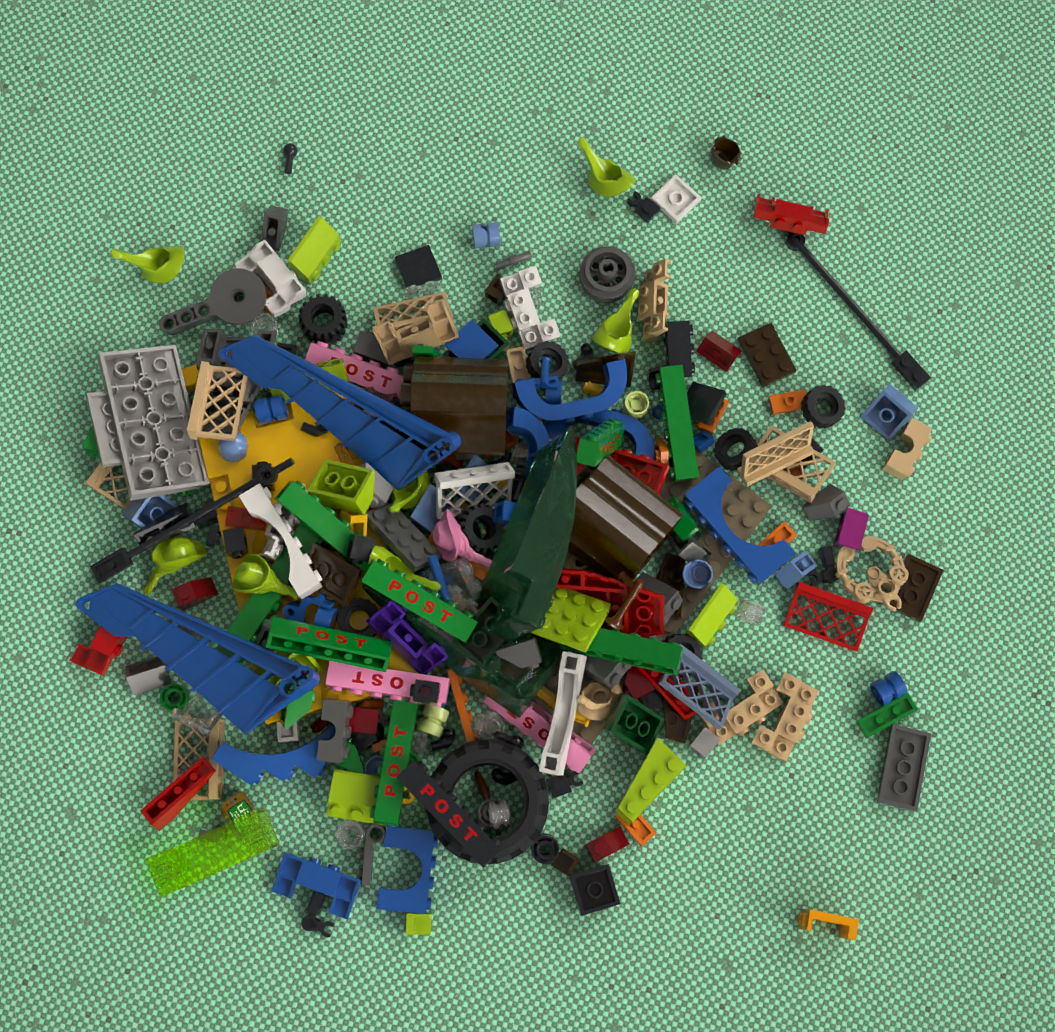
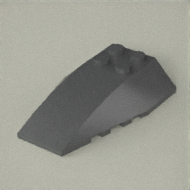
(211, 343)

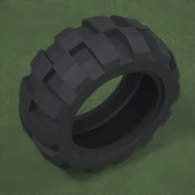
(525, 770)

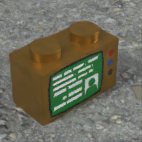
(236, 806)

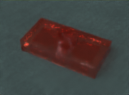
(240, 517)

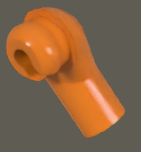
(372, 704)

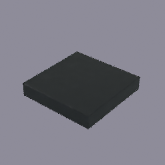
(418, 267)
(704, 402)

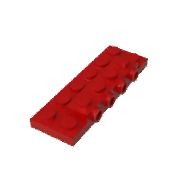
(641, 466)

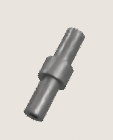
(513, 260)

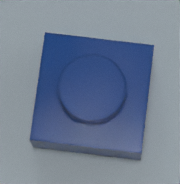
(703, 441)

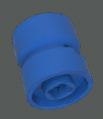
(271, 409)
(888, 688)

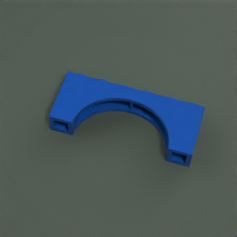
(756, 560)

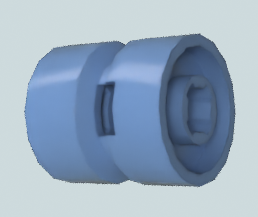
(486, 235)

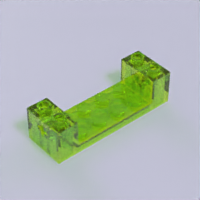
(212, 852)

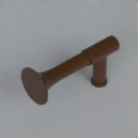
(616, 620)

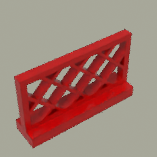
(833, 600)

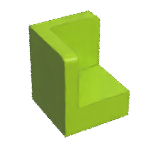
(502, 323)
(418, 924)

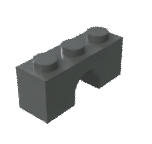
(338, 713)

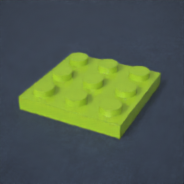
(573, 619)

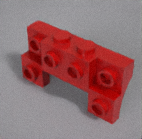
(791, 216)
(100, 653)

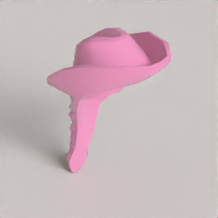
(452, 542)

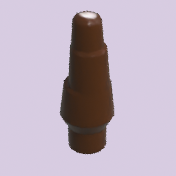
(482, 786)

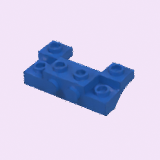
(323, 879)

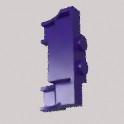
(406, 641)

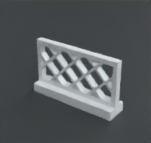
(476, 475)

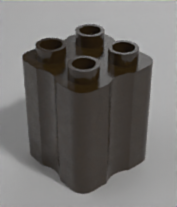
(459, 398)
(618, 520)

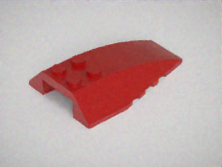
(643, 616)

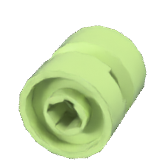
(636, 405)
(432, 720)

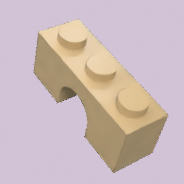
(915, 435)

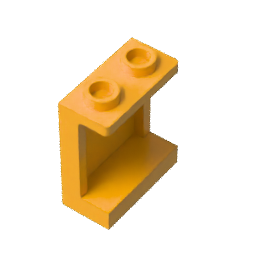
(848, 925)

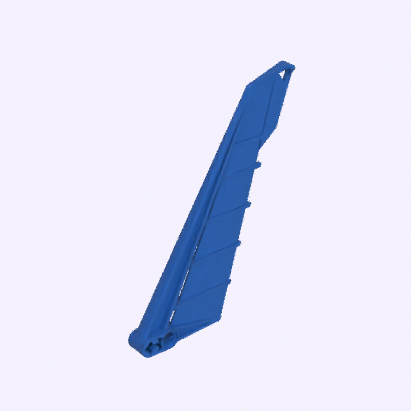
(375, 443)
(221, 680)

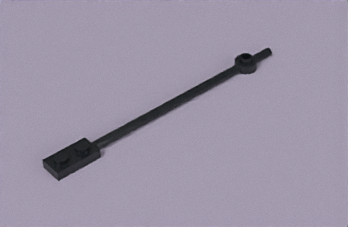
(904, 362)
(121, 559)

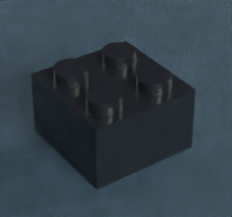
(594, 889)

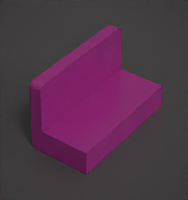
(851, 529)

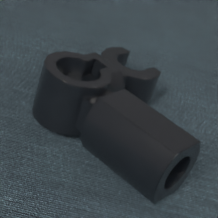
(520, 475)
(828, 563)
(310, 922)

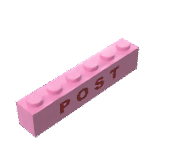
(358, 371)
(379, 683)
(537, 724)

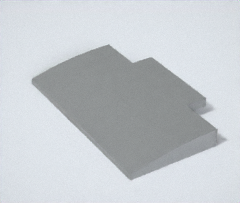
(145, 422)

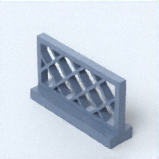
(704, 676)

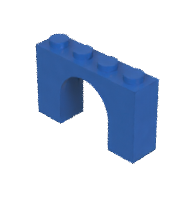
(416, 898)

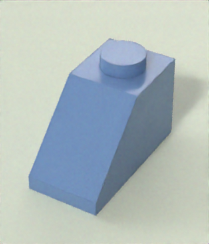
(796, 570)

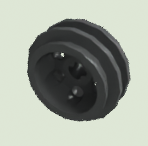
(608, 259)

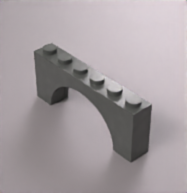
(609, 672)

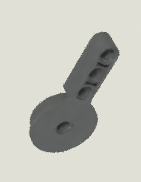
(223, 302)

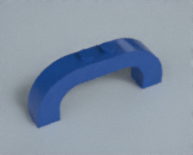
(615, 383)
(633, 429)
(535, 436)

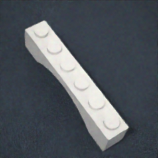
(301, 574)
(559, 736)

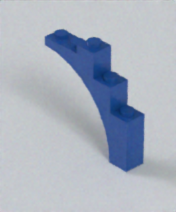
(250, 766)

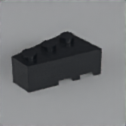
(679, 345)

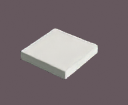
(676, 198)

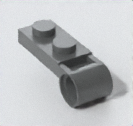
(367, 854)

